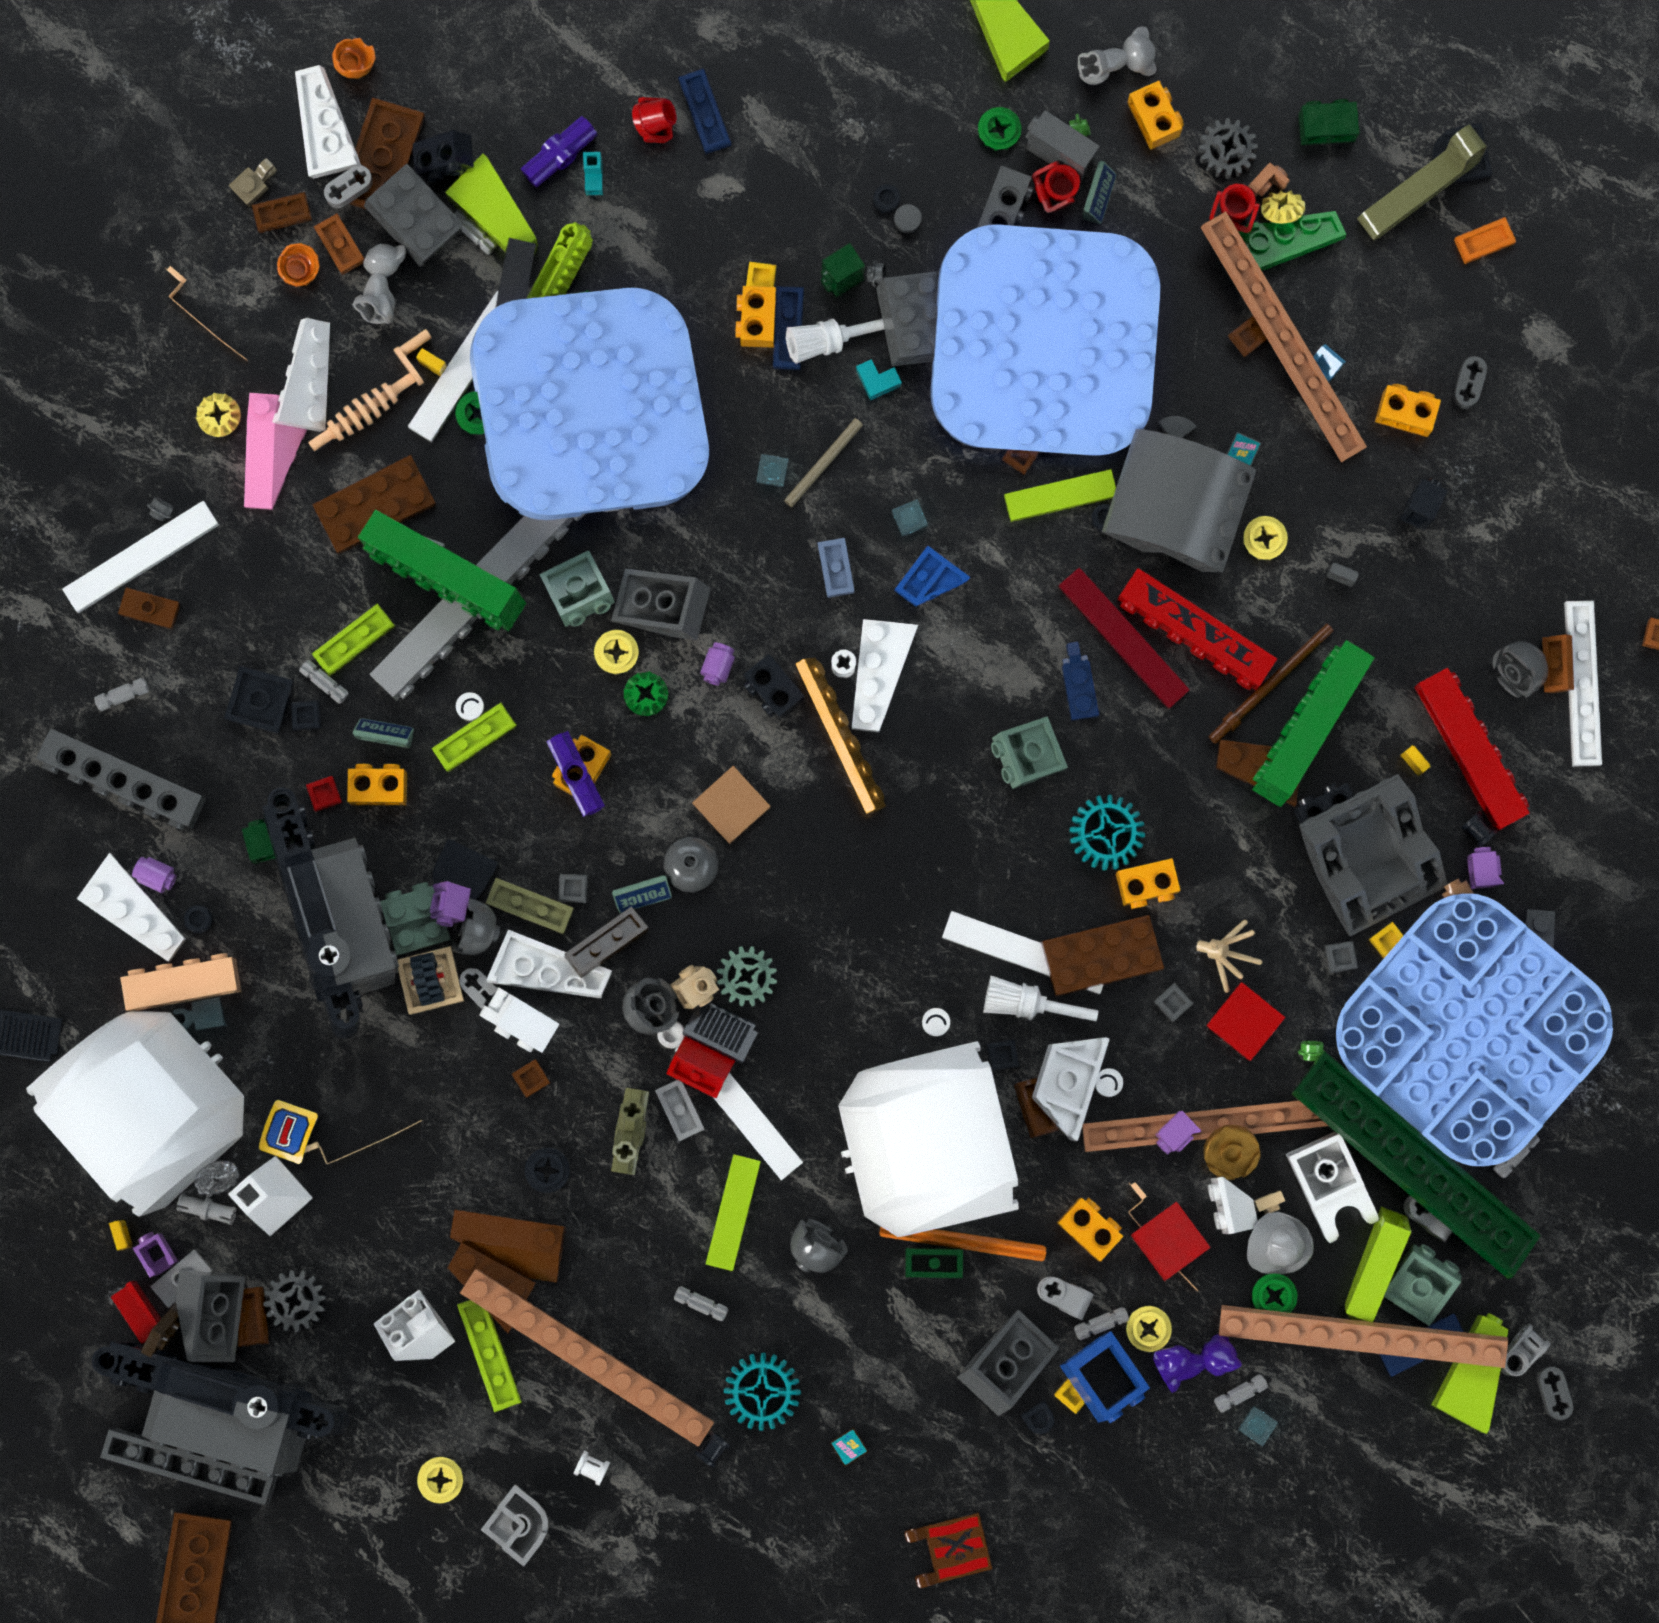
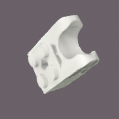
(1336, 1190)

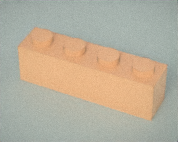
(180, 984)

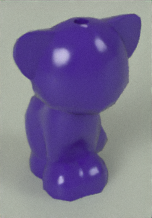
(1180, 1364)

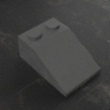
(661, 603)
(209, 1314)
(1008, 1363)

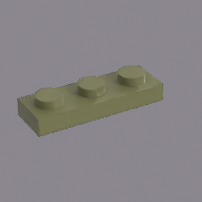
(529, 906)

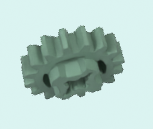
(731, 987)

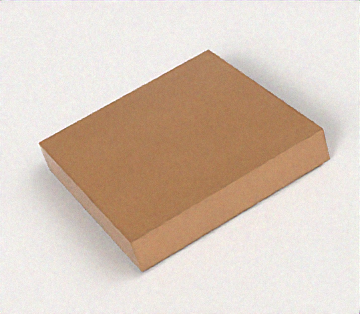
(731, 805)

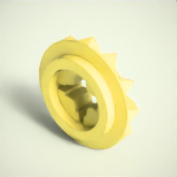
(1288, 213)
(228, 421)
(1271, 527)
(607, 642)
(1162, 1328)
(430, 1489)

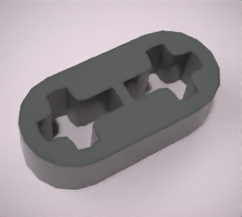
(1476, 384)
(1561, 1391)

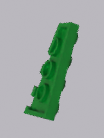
(1278, 242)

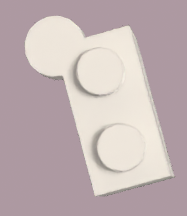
(519, 1020)

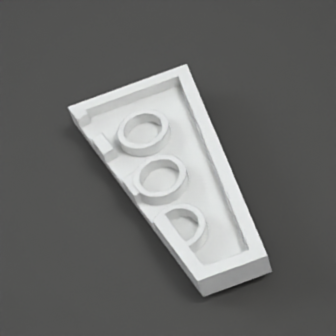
(324, 129)
(305, 391)
(880, 664)
(127, 906)
(542, 967)

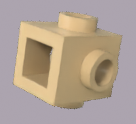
(695, 986)

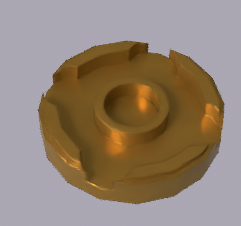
(1231, 1152)

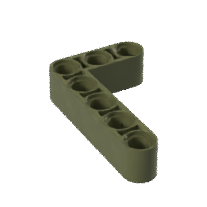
(1461, 155)

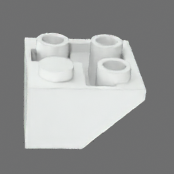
(270, 1196)
(1234, 1207)
(414, 1330)

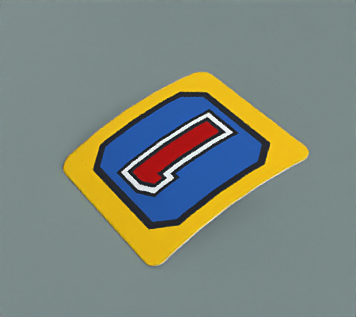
(287, 1131)

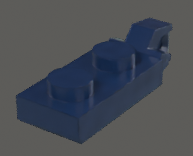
(1079, 684)

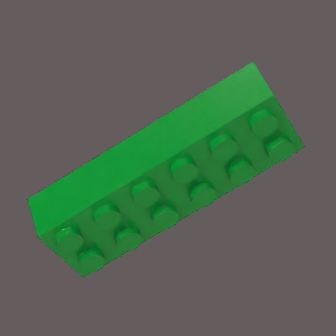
(442, 571)
(1314, 721)

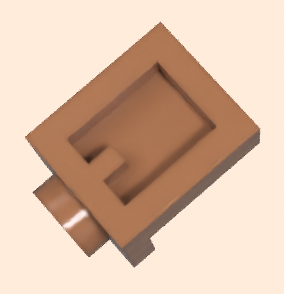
(1262, 183)

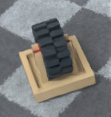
(430, 980)

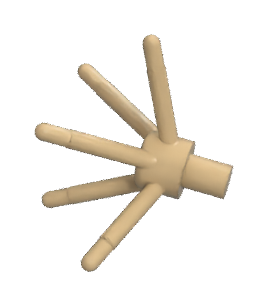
(1220, 950)

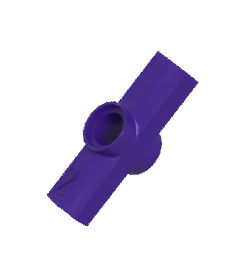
(559, 151)
(568, 757)

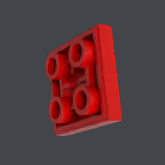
(1245, 1021)
(1170, 1241)

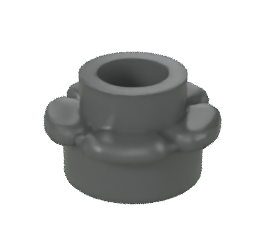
(876, 273)
(160, 509)

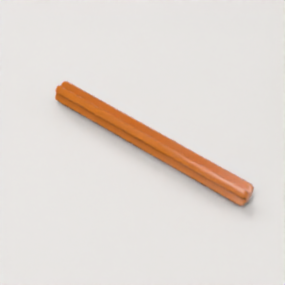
(974, 1243)

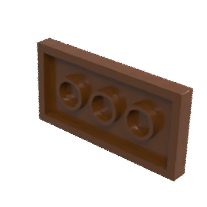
(385, 143)
(393, 491)
(1102, 955)
(194, 1569)

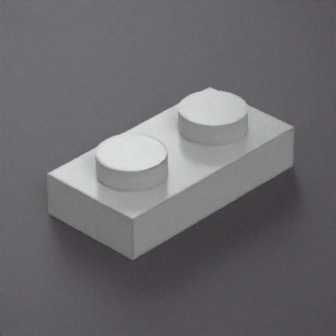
(679, 1110)

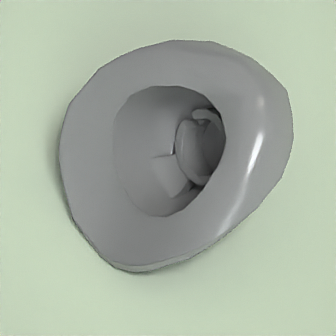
(1279, 1244)

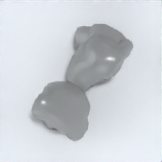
(1137, 54)
(377, 301)

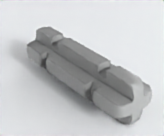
(476, 233)
(323, 681)
(121, 694)
(1504, 1168)
(701, 1303)
(1101, 1323)
(1241, 1393)

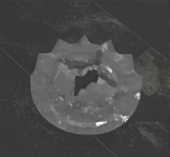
(223, 1170)

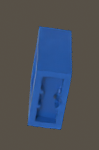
(1072, 1371)

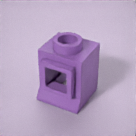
(1484, 868)
(449, 903)
(1176, 1133)
(149, 1241)

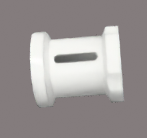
(844, 655)
(591, 1468)

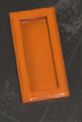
(1485, 240)

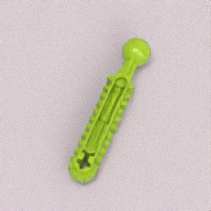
(563, 261)

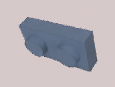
(836, 567)

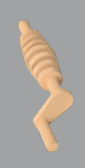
(380, 399)

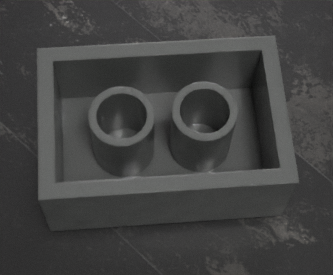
(413, 215)
(909, 316)

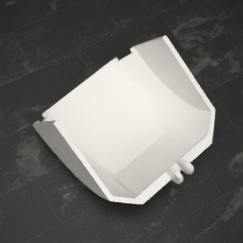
(141, 1108)
(928, 1142)

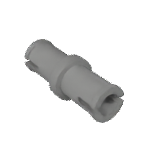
(206, 1209)

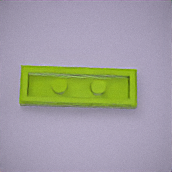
(353, 640)
(474, 737)

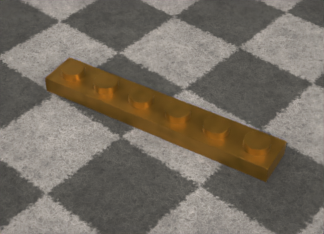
(840, 734)

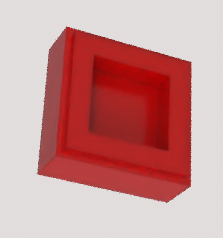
(324, 793)

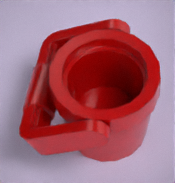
(653, 116)
(1060, 184)
(1238, 203)

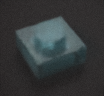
(772, 470)
(909, 517)
(1258, 1426)

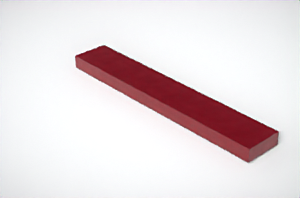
(1123, 638)

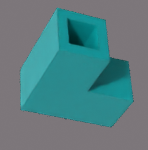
(593, 173)
(875, 383)

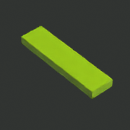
(1060, 495)
(733, 1212)
(489, 1356)

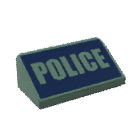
(1099, 193)
(384, 733)
(642, 894)

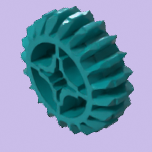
(1083, 838)
(761, 1417)

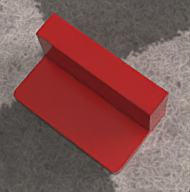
(700, 1067)
(136, 1310)

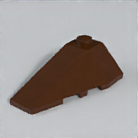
(519, 1244)

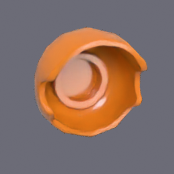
(353, 58)
(298, 264)

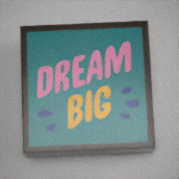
(849, 1446)

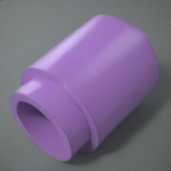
(717, 664)
(154, 874)

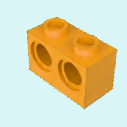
(1149, 116)
(761, 316)
(1406, 417)
(594, 766)
(376, 792)
(1146, 877)
(1086, 1234)

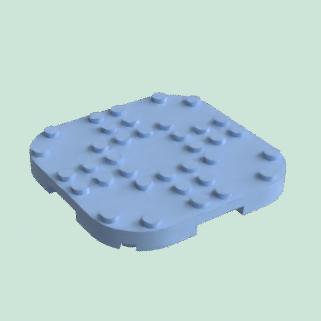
(1045, 340)
(589, 403)
(1474, 1029)

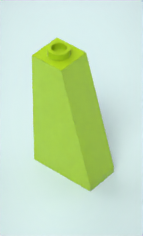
(1010, 35)
(489, 204)
(1377, 1265)
(1471, 1389)

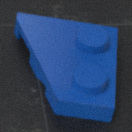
(930, 578)

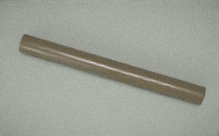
(823, 462)

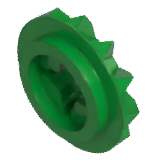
(1004, 117)
(464, 414)
(646, 706)
(1275, 1281)

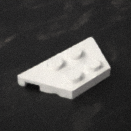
(1069, 1082)

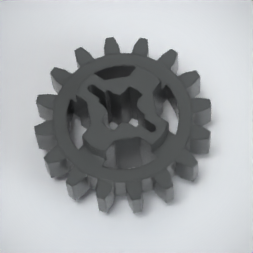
(1217, 144)
(307, 1304)

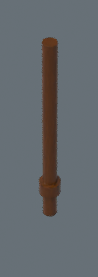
(1233, 719)

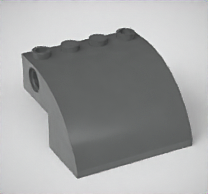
(1179, 500)
(1373, 855)

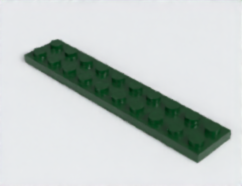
(1416, 1165)

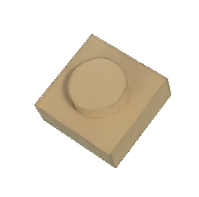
(1269, 1202)

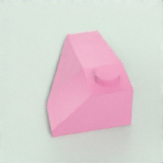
(268, 451)

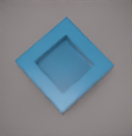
(1328, 362)

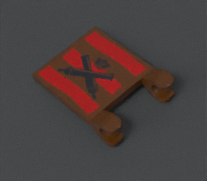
(954, 1547)

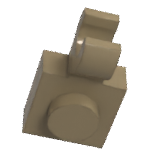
(250, 184)

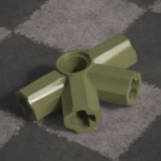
(630, 1131)

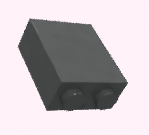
(1057, 141)

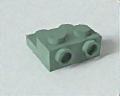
(577, 589)
(1028, 752)
(410, 920)
(1423, 1283)

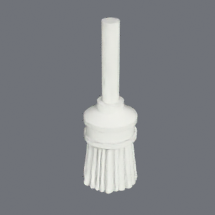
(824, 337)
(1026, 1001)

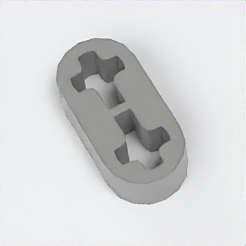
(345, 180)
(477, 995)

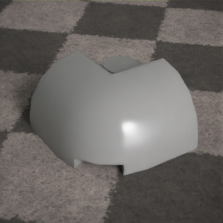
(518, 1525)

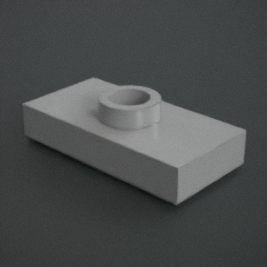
(167, 1285)

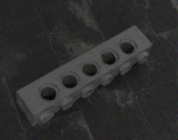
(1007, 184)
(59, 745)
(139, 1453)

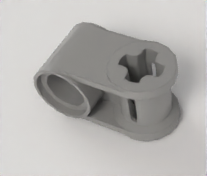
(1426, 1220)
(1069, 1297)
(1526, 1348)

